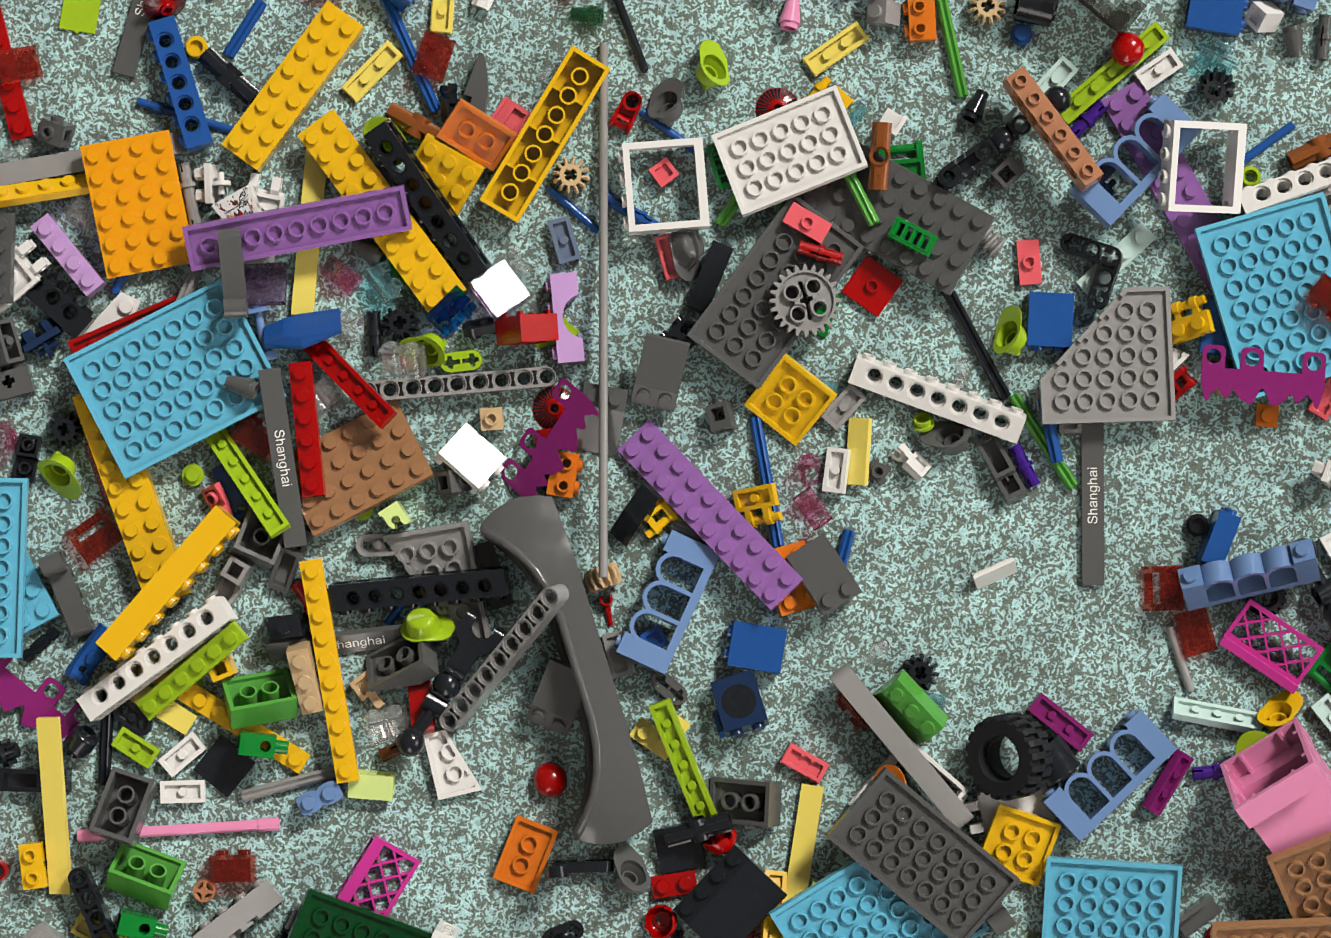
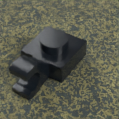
(450, 99)

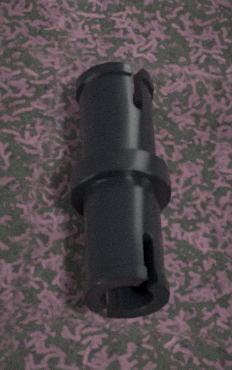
(374, 332)

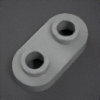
(378, 546)

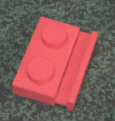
(511, 114)

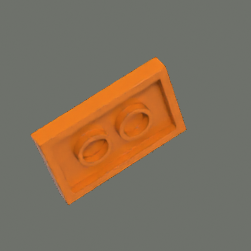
(476, 134)
(798, 598)
(525, 854)

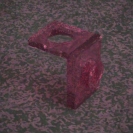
(342, 276)
(10, 434)
(810, 461)
(812, 508)

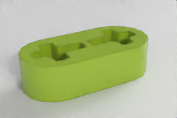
(462, 367)

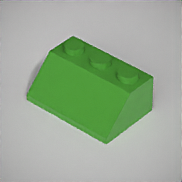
(259, 698)
(911, 707)
(145, 875)

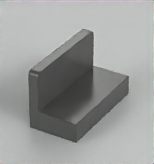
(1198, 914)

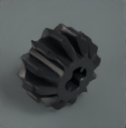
(1216, 93)
(394, 318)
(58, 434)
(927, 670)

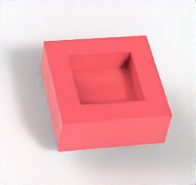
(663, 172)

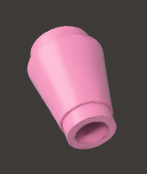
(790, 16)

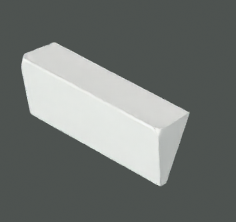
(994, 573)

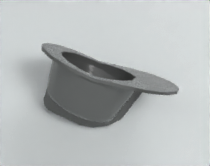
(666, 101)
(686, 250)
(948, 437)
(631, 871)

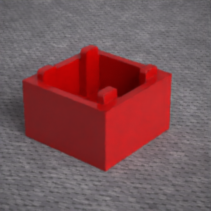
(526, 328)

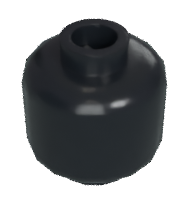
(80, 741)

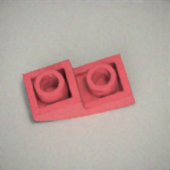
(216, 495)

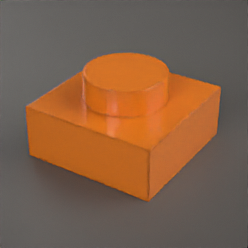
(1266, 415)

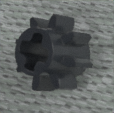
(9, 752)

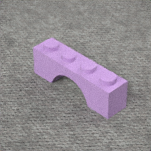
(68, 255)
(563, 289)

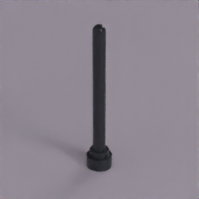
(631, 35)

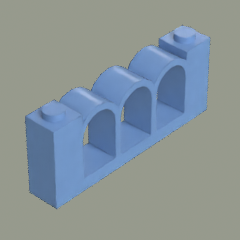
(1097, 199)
(1249, 575)
(643, 652)
(1148, 737)

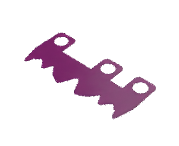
(1251, 379)
(562, 436)
(36, 704)

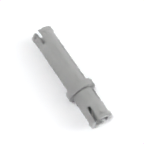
(188, 192)

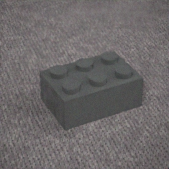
(123, 807)

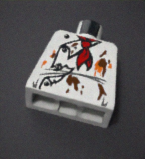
(239, 203)

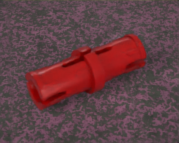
(820, 253)

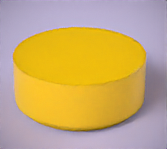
(195, 46)

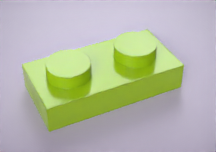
(136, 747)

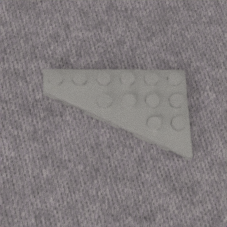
(441, 550)

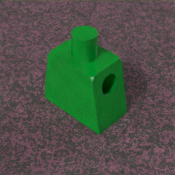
(249, 744)
(131, 920)

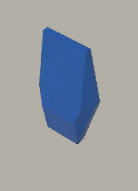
(303, 330)

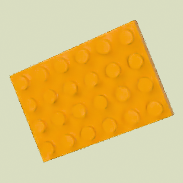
(136, 203)

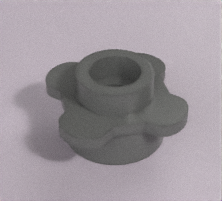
(884, 470)

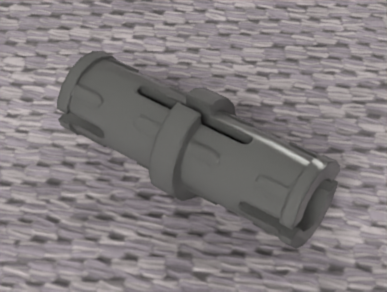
(1323, 37)

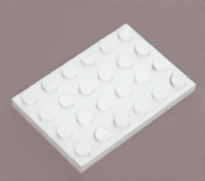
(789, 151)

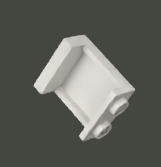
(471, 458)

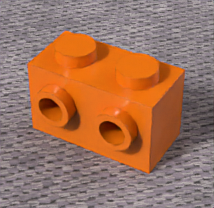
(920, 21)
(564, 482)

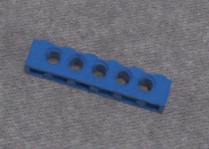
(168, 28)

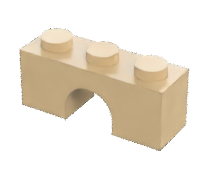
(302, 668)

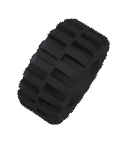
(985, 760)

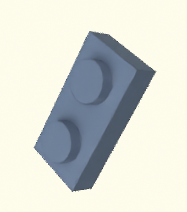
(564, 240)

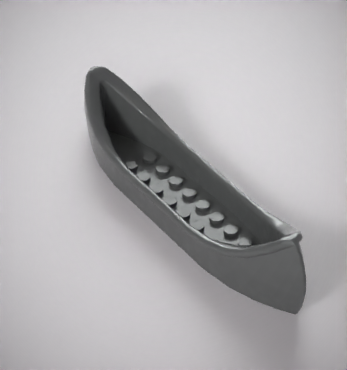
(613, 789)

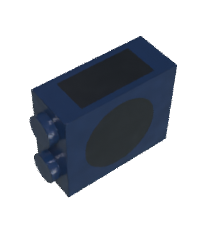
(739, 704)

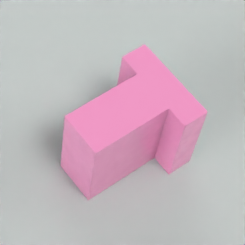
(1281, 787)

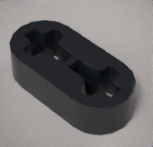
(561, 928)

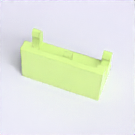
(392, 513)
(373, 785)

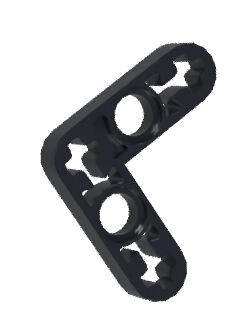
(1103, 266)
(562, 868)

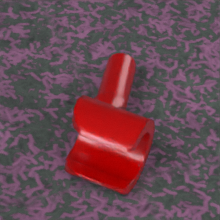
(607, 607)

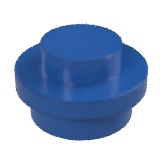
(1021, 34)

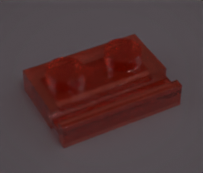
(433, 56)
(19, 65)
(1195, 632)

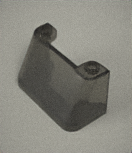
(1111, 18)

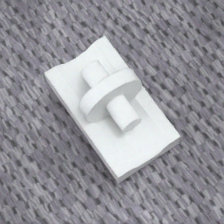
(213, 183)
(1323, 472)

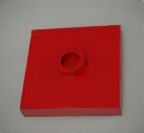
(872, 286)

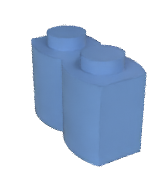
(315, 799)

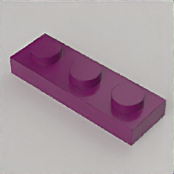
(1060, 722)
(1167, 782)

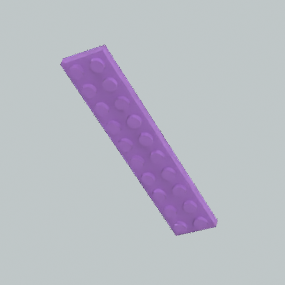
(1123, 110)
(303, 226)
(710, 515)

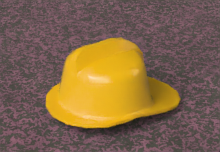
(1280, 710)

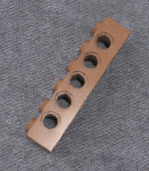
(1052, 129)

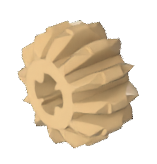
(990, 15)
(571, 183)
(597, 584)

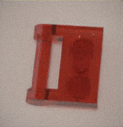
(99, 541)
(1169, 588)

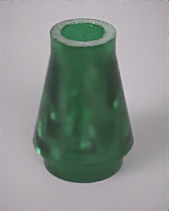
(588, 15)

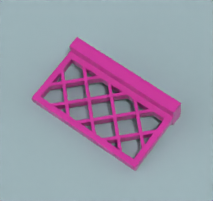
(1261, 662)
(361, 869)

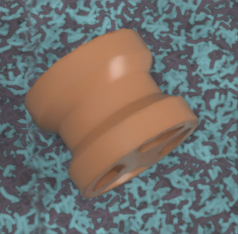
(199, 894)

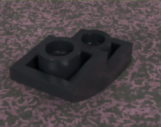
(27, 457)

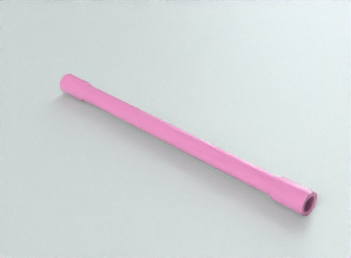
(260, 825)

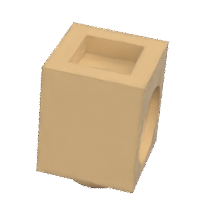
(492, 419)

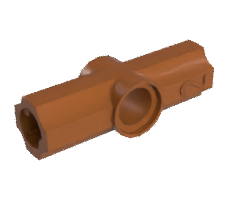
(411, 123)
(1312, 151)
(880, 170)

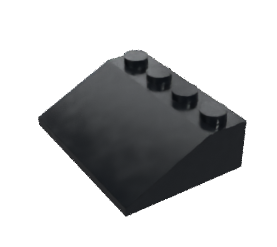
(730, 898)

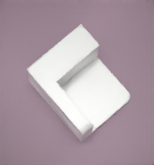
(1263, 16)
(896, 120)

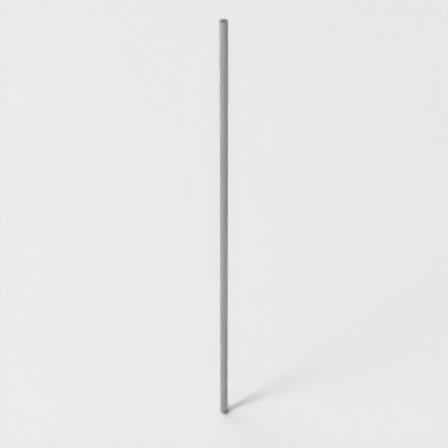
(603, 318)

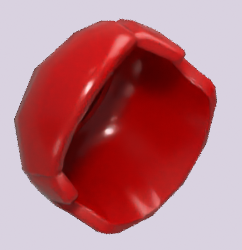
(1127, 49)
(550, 780)
(721, 843)
(667, 918)

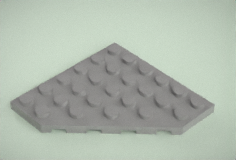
(1116, 366)

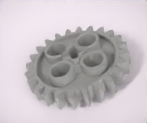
(825, 295)

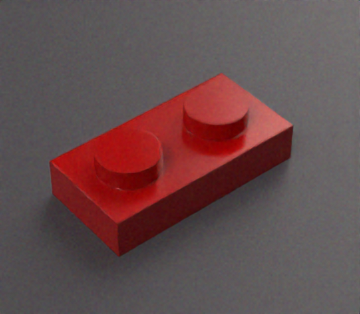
(673, 884)

